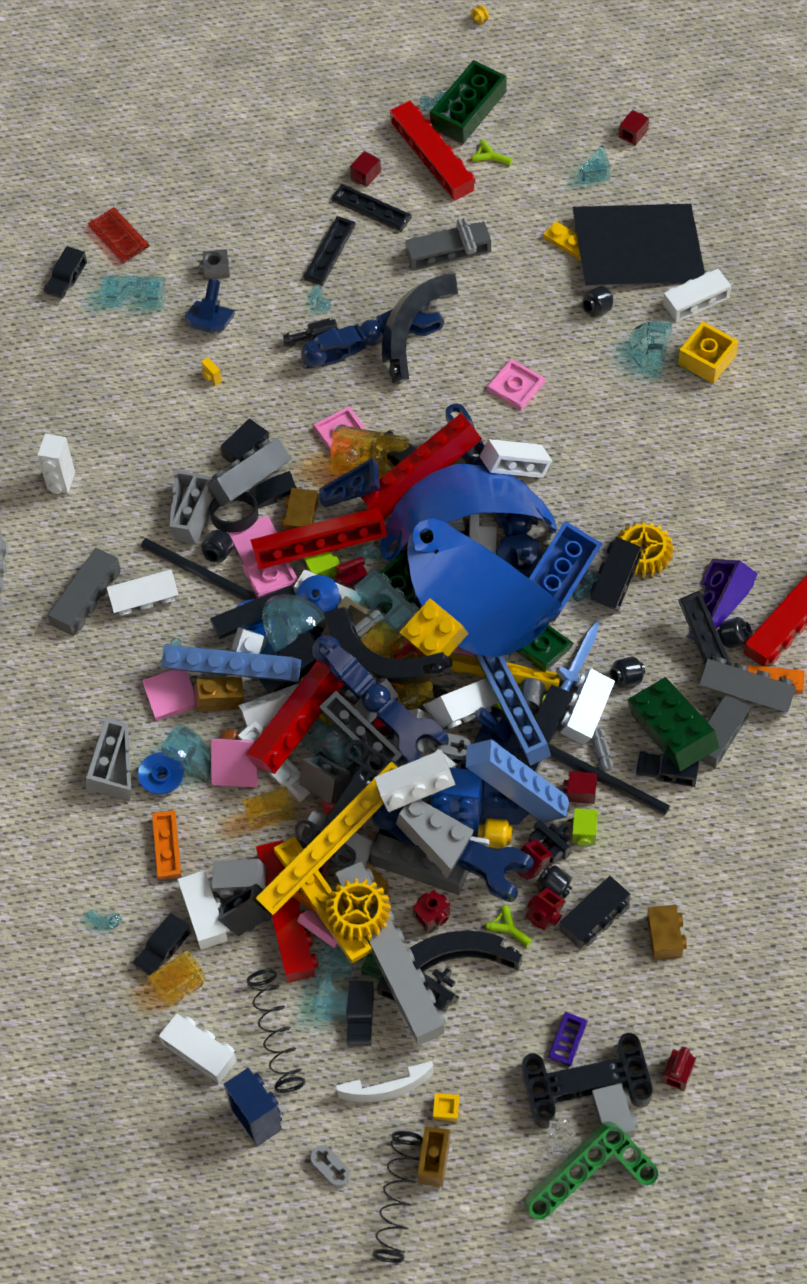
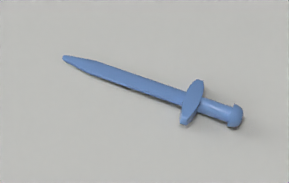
(569, 676)

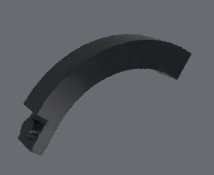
(402, 316)
(398, 671)
(458, 945)

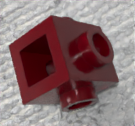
(545, 909)
(431, 910)

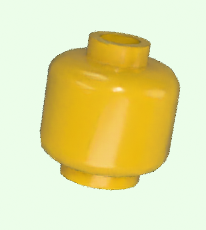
(497, 832)

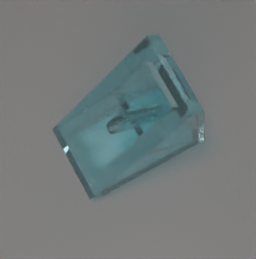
(596, 168)

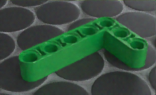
(588, 1166)

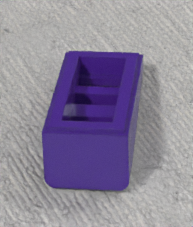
(568, 1017)

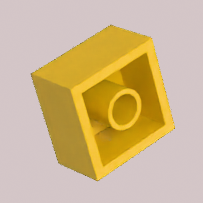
(708, 352)
(433, 630)

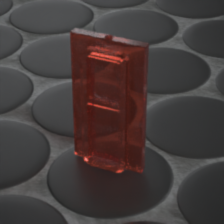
(118, 235)

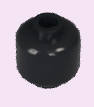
(597, 301)
(217, 546)
(734, 632)
(627, 672)
(555, 880)

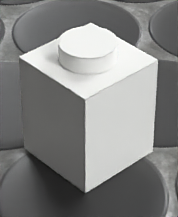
(247, 641)

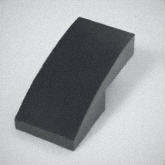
(272, 489)

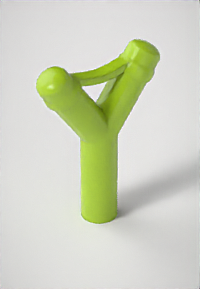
(490, 155)
(508, 927)

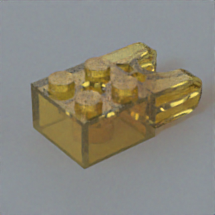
(367, 445)

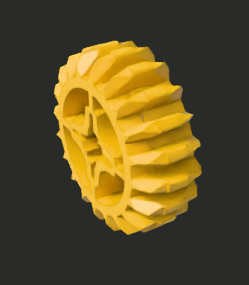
(655, 543)
(345, 923)

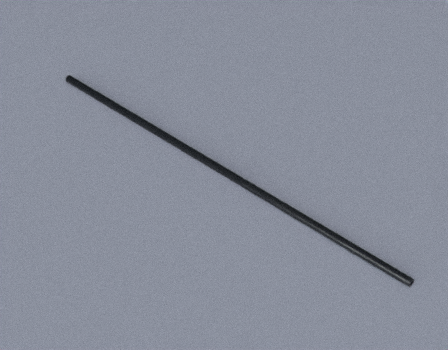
(556, 753)

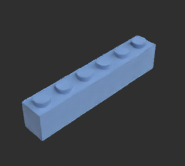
(231, 663)
(514, 708)
(516, 781)

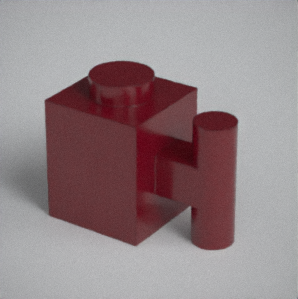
(350, 572)
(679, 1068)

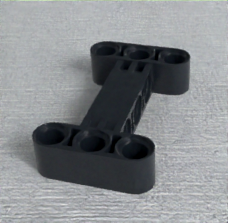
(359, 781)
(581, 1080)

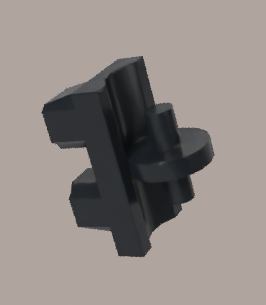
(554, 837)
(445, 996)

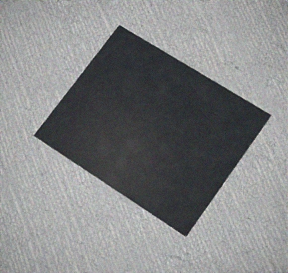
(638, 244)

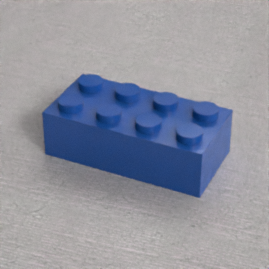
(565, 562)
(462, 800)

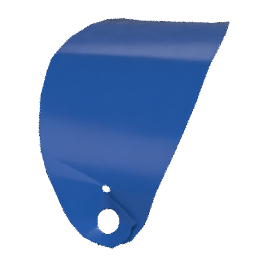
(456, 494)
(478, 590)

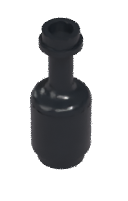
(313, 330)

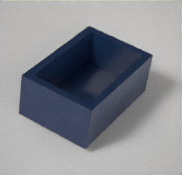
(253, 1106)

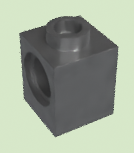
(215, 264)

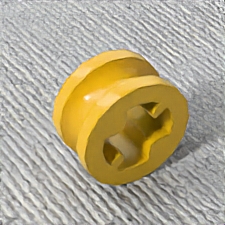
(480, 14)

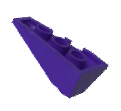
(725, 587)

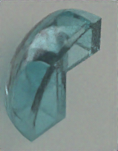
(649, 346)
(287, 618)
(189, 748)

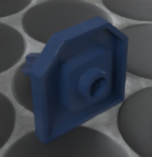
(208, 314)
(520, 552)
(496, 728)
(501, 807)

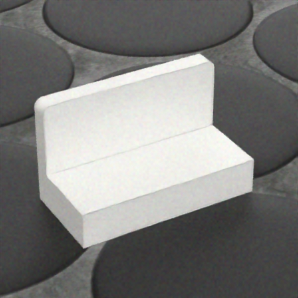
(482, 534)

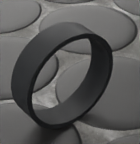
(235, 526)

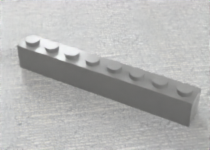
(398, 970)

